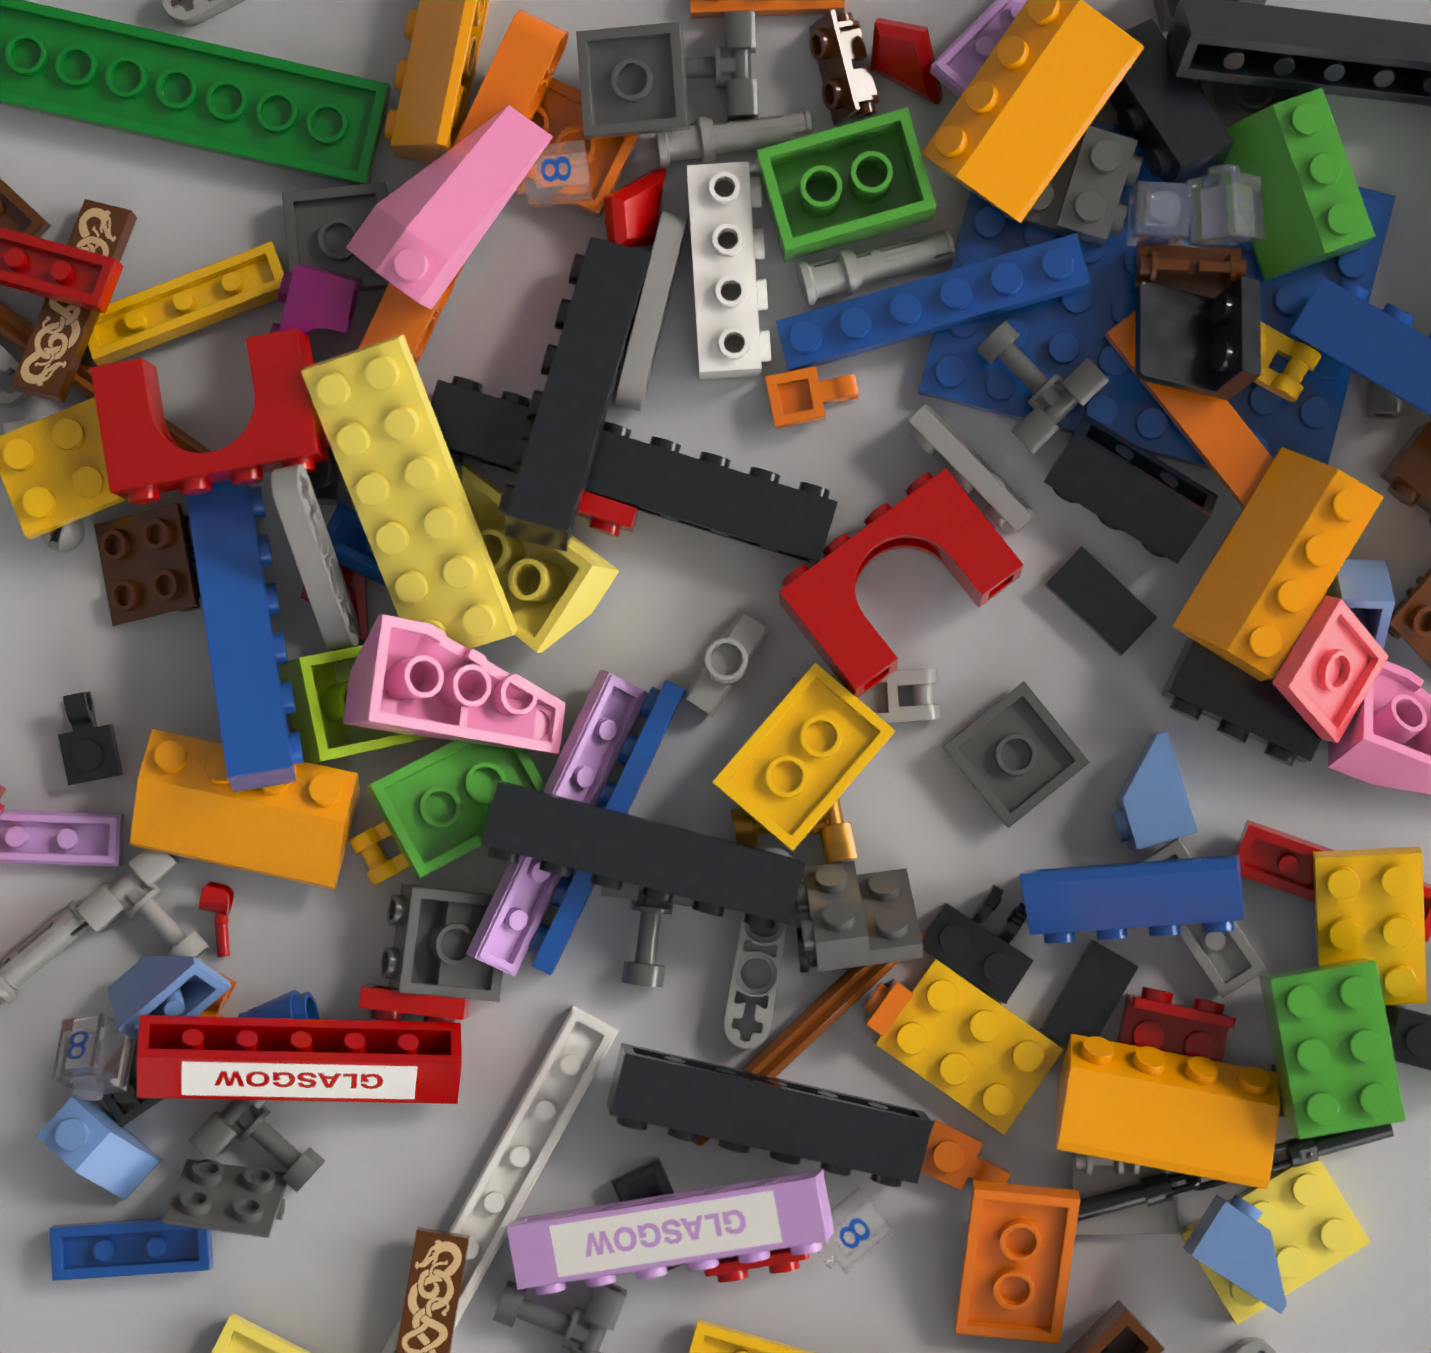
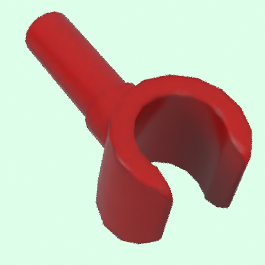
(218, 899)

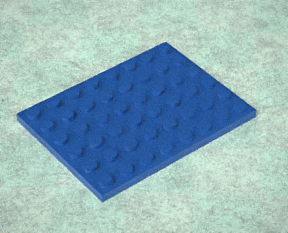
(1072, 328)

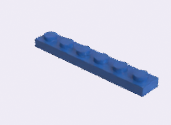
(934, 303)
(637, 757)

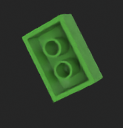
(845, 184)
(1332, 1048)

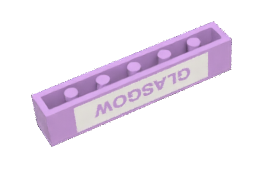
(671, 1230)

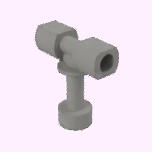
(725, 663)
(136, 895)

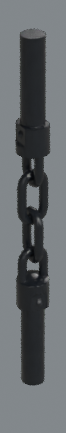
(1159, 1188)

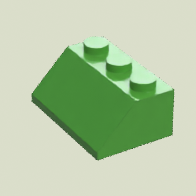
(1306, 184)

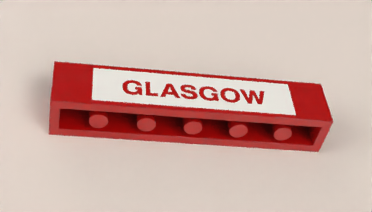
(298, 1059)

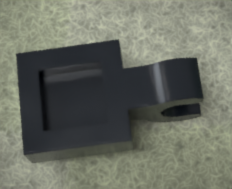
(90, 749)

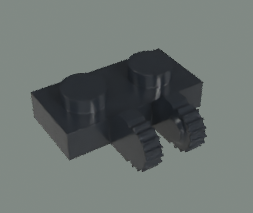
(977, 952)

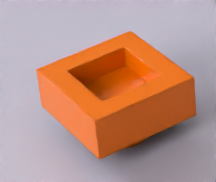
(885, 1005)

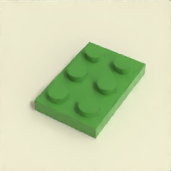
(442, 800)

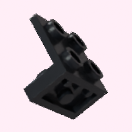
(1198, 339)

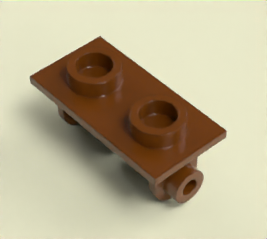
(836, 44)
(1189, 268)

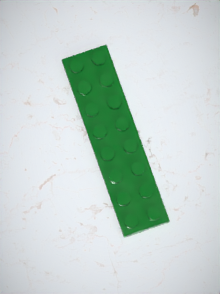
(190, 92)

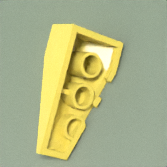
(542, 585)

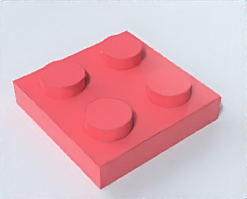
(1330, 669)

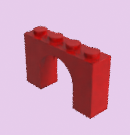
(147, 460)
(931, 519)

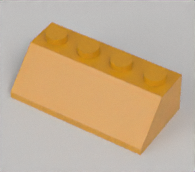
(436, 77)
(1032, 102)
(1277, 562)
(274, 830)
(1167, 1111)

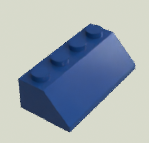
(1134, 896)

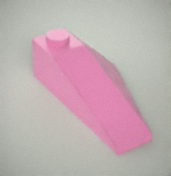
(440, 214)

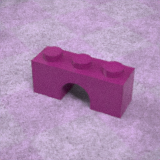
(317, 299)

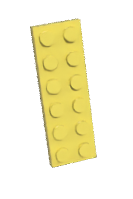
(408, 492)

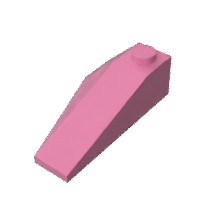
(433, 687)
(1389, 734)

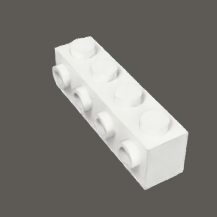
(725, 270)

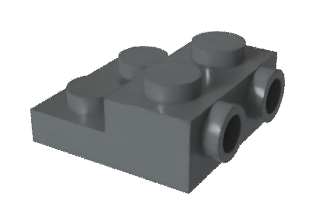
(1088, 189)
(857, 916)
(432, 944)

